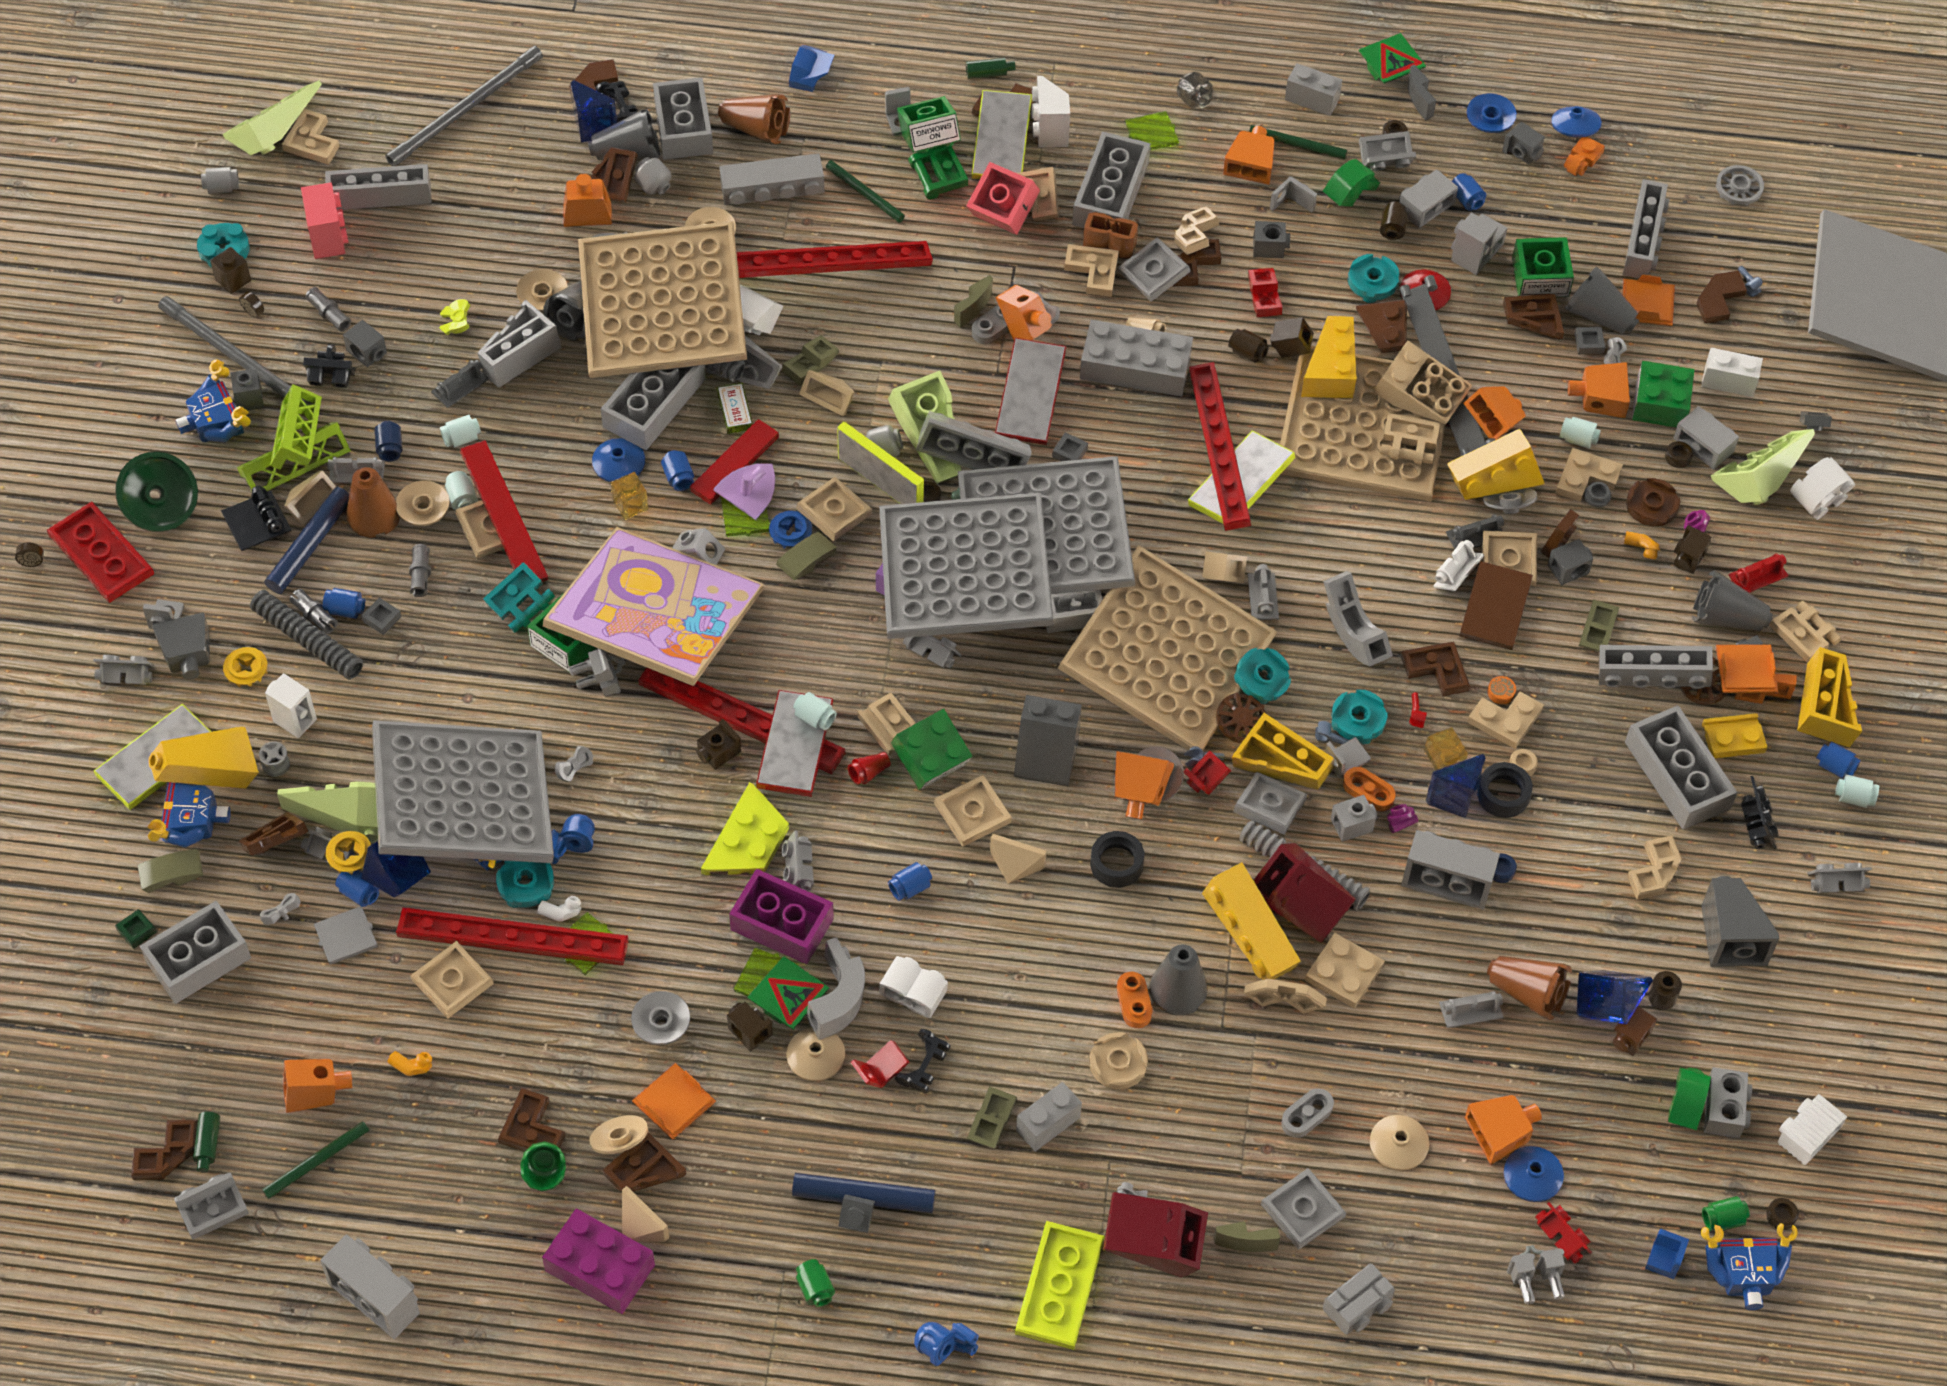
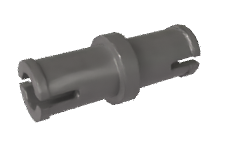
(328, 309)
(419, 570)
(313, 611)

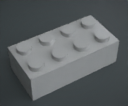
(1112, 178)
(1136, 358)
(649, 402)
(1680, 767)

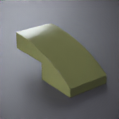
(978, 298)
(814, 357)
(805, 555)
(1598, 625)
(173, 867)
(992, 1118)
(1236, 1237)

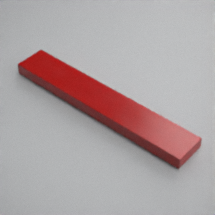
(501, 508)

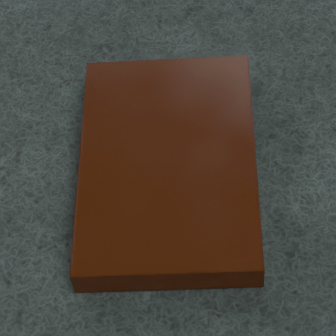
(1496, 605)

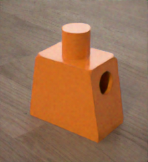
(1251, 156)
(586, 202)
(1024, 313)
(1603, 389)
(1495, 410)
(1140, 781)
(312, 1083)
(1501, 1125)

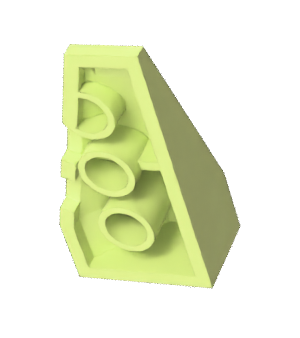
(272, 123)
(911, 406)
(1764, 470)
(336, 807)

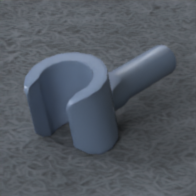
(1753, 284)
(1323, 733)
(1197, 754)

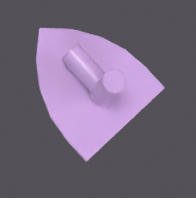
(749, 488)

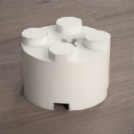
(1822, 487)

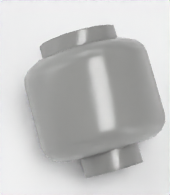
(652, 176)
(887, 439)

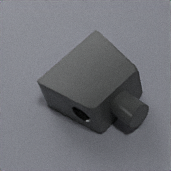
(184, 644)

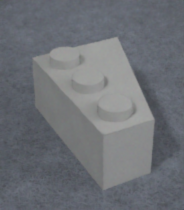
(519, 345)

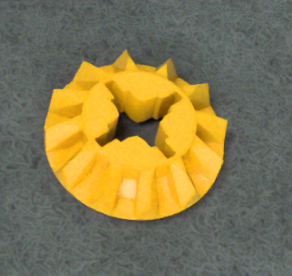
(245, 656)
(344, 842)

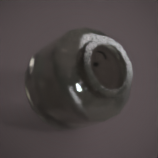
(1195, 90)

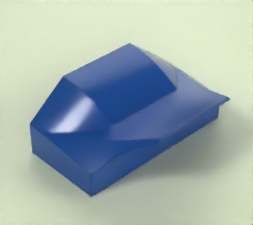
(809, 67)

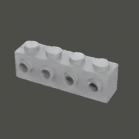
(772, 179)
(381, 186)
(1645, 229)
(1655, 666)

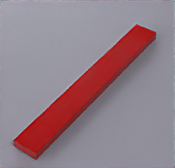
(833, 259)
(1219, 446)
(721, 706)
(512, 936)

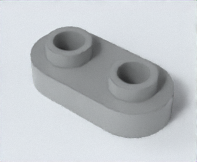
(996, 326)
(1306, 1114)

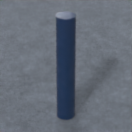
(307, 541)
(883, 1194)

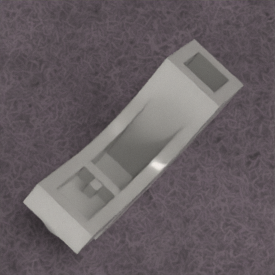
(1353, 626)
(839, 1008)

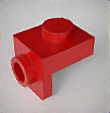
(1207, 773)

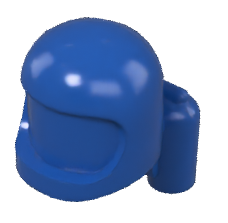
(574, 836)
(939, 1341)

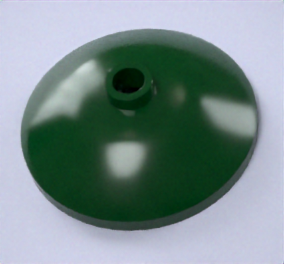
(162, 474)

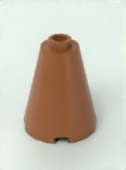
(758, 116)
(371, 504)
(1532, 982)

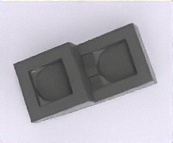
(1421, 98)

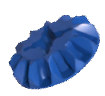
(784, 522)

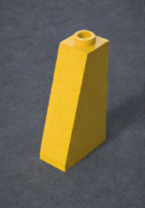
(207, 759)

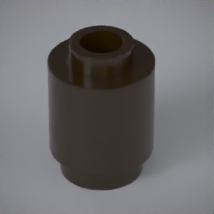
(1393, 221)
(1248, 345)
(1664, 990)

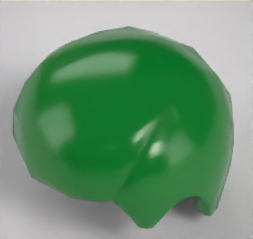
(543, 1166)

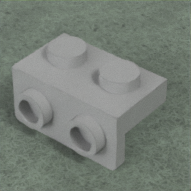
(1386, 150)
(211, 1205)

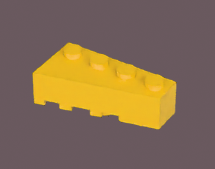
(1251, 922)

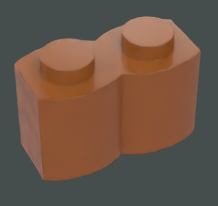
(1111, 234)

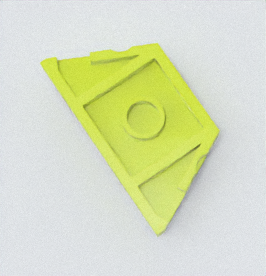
(748, 837)

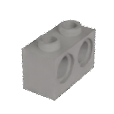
(1722, 1102)

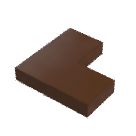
(1438, 660)
(524, 1124)

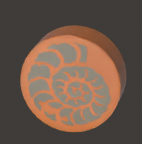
(1501, 690)

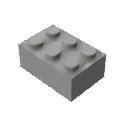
(683, 118)
(1450, 869)
(195, 952)
(371, 1285)

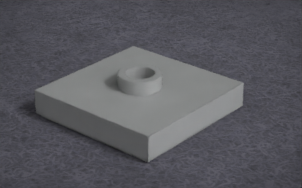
(1154, 269)
(1270, 803)
(1303, 1208)

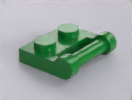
(946, 167)

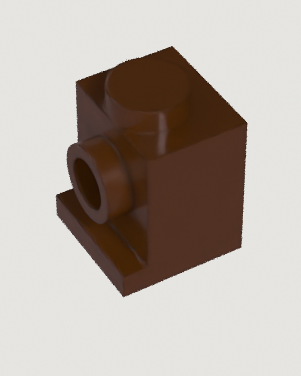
(1635, 1032)

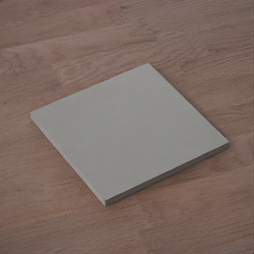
(1880, 295)

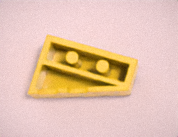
(1333, 361)
(1497, 468)
(1827, 700)
(1282, 755)

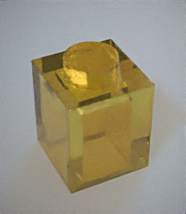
(629, 495)
(1445, 749)

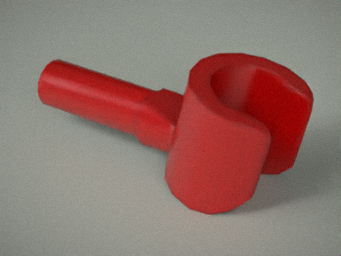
(1417, 717)

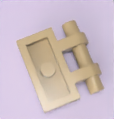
(1410, 432)
(1800, 635)

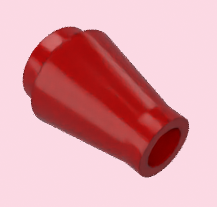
(866, 768)

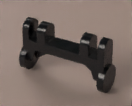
(618, 91)
(913, 1079)

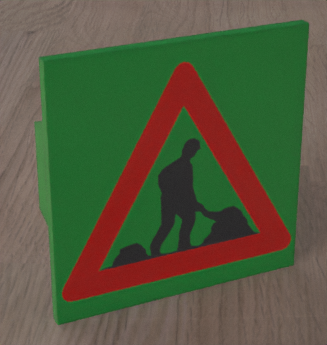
(1391, 58)
(786, 993)

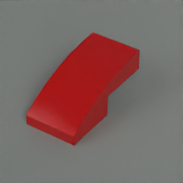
(1265, 292)

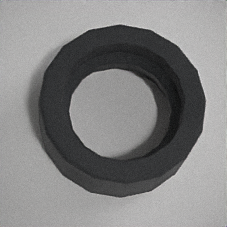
(1509, 772)
(1114, 878)

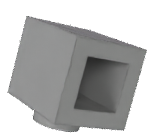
(1353, 818)

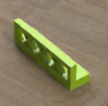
(290, 421)
(263, 461)

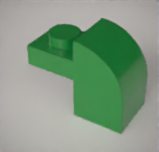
(1349, 183)
(1689, 1098)

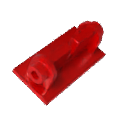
(1760, 573)
(1572, 1241)

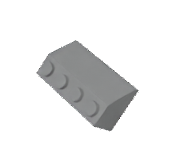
(969, 445)

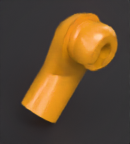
(1643, 541)
(411, 1067)

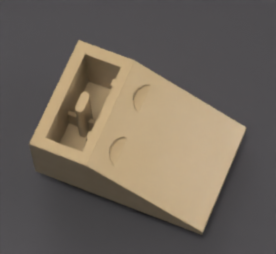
(1422, 385)

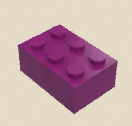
(781, 916)
(598, 1261)

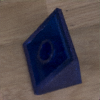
(591, 110)
(1455, 786)
(393, 872)
(1610, 995)

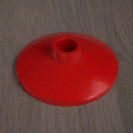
(1440, 296)

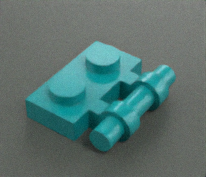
(514, 591)

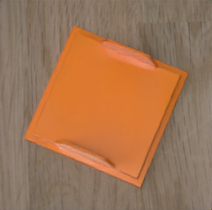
(1650, 299)
(1747, 668)
(674, 1101)

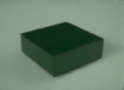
(135, 928)

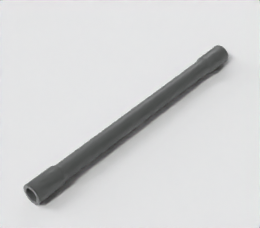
(406, 148)
(180, 314)

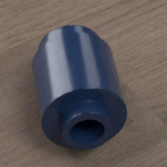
(388, 441)

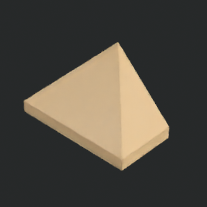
(827, 392)
(309, 496)
(1016, 858)
(640, 1221)

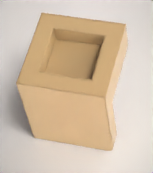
(1224, 567)

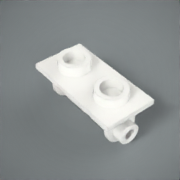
(1455, 571)

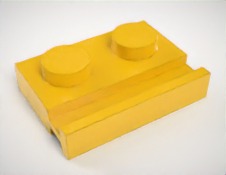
(1734, 735)

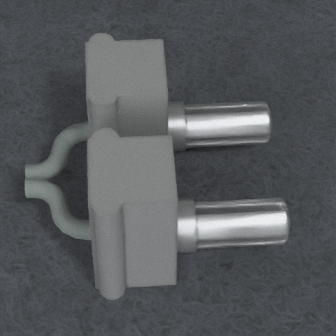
(603, 672)
(1551, 1267)

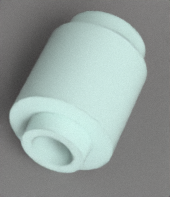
(460, 431)
(1580, 432)
(460, 490)
(814, 711)
(1857, 791)

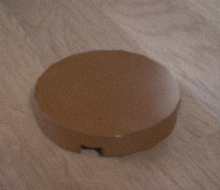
(1653, 502)

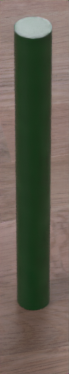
(1306, 144)
(865, 191)
(315, 1160)

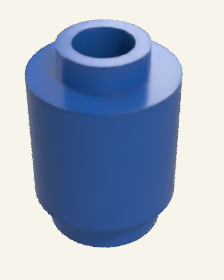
(1469, 192)
(677, 470)
(343, 602)
(1838, 760)
(910, 881)
(356, 888)

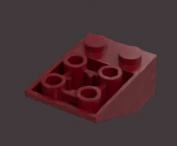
(1303, 891)
(1156, 1233)

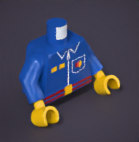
(213, 410)
(188, 815)
(1748, 1264)

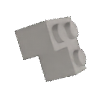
(1477, 242)

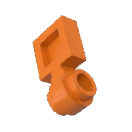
(1583, 154)

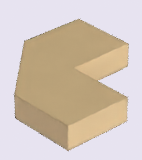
(1190, 235)
(1655, 879)
(1273, 991)

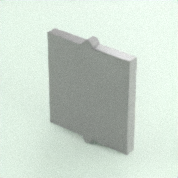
(345, 935)

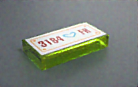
(734, 408)

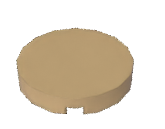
(1118, 1061)

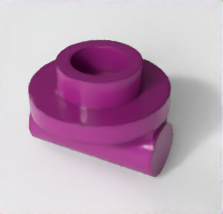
(1698, 520)
(1401, 817)

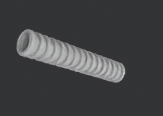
(1269, 843)

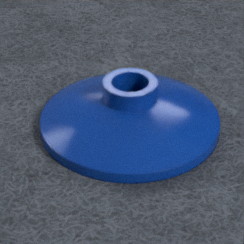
(1491, 113)
(1576, 121)
(613, 467)
(1532, 1185)

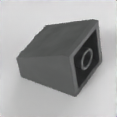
(1047, 740)
(1736, 925)

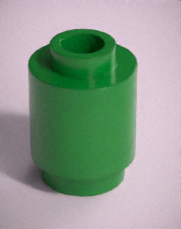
(1726, 1213)
(815, 1283)

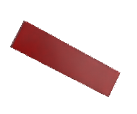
(738, 455)

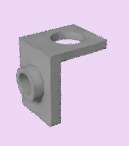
(893, 100)
(1297, 192)
(696, 541)
(162, 611)
(1347, 756)

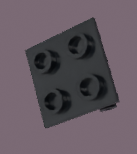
(256, 519)
(1758, 817)

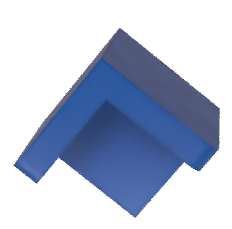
(1667, 1254)

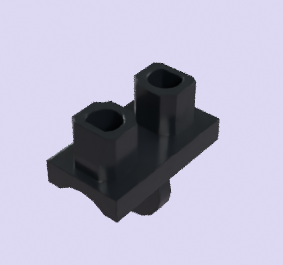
(329, 363)

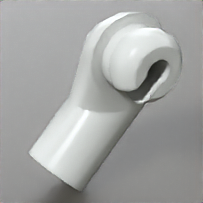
(563, 912)

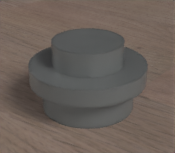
(1597, 494)

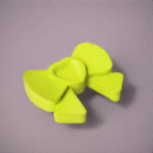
(458, 313)

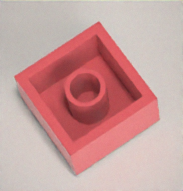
(1003, 198)
(324, 220)

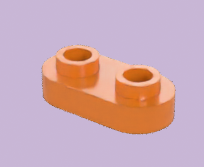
(1371, 787)
(1132, 998)

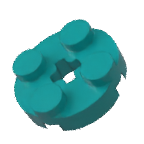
(221, 233)
(1371, 289)
(1250, 681)
(1350, 727)
(525, 895)

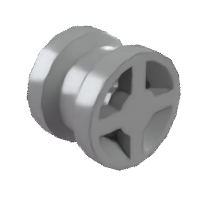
(274, 751)

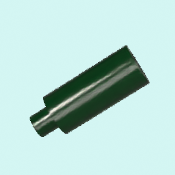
(988, 68)
(206, 1140)

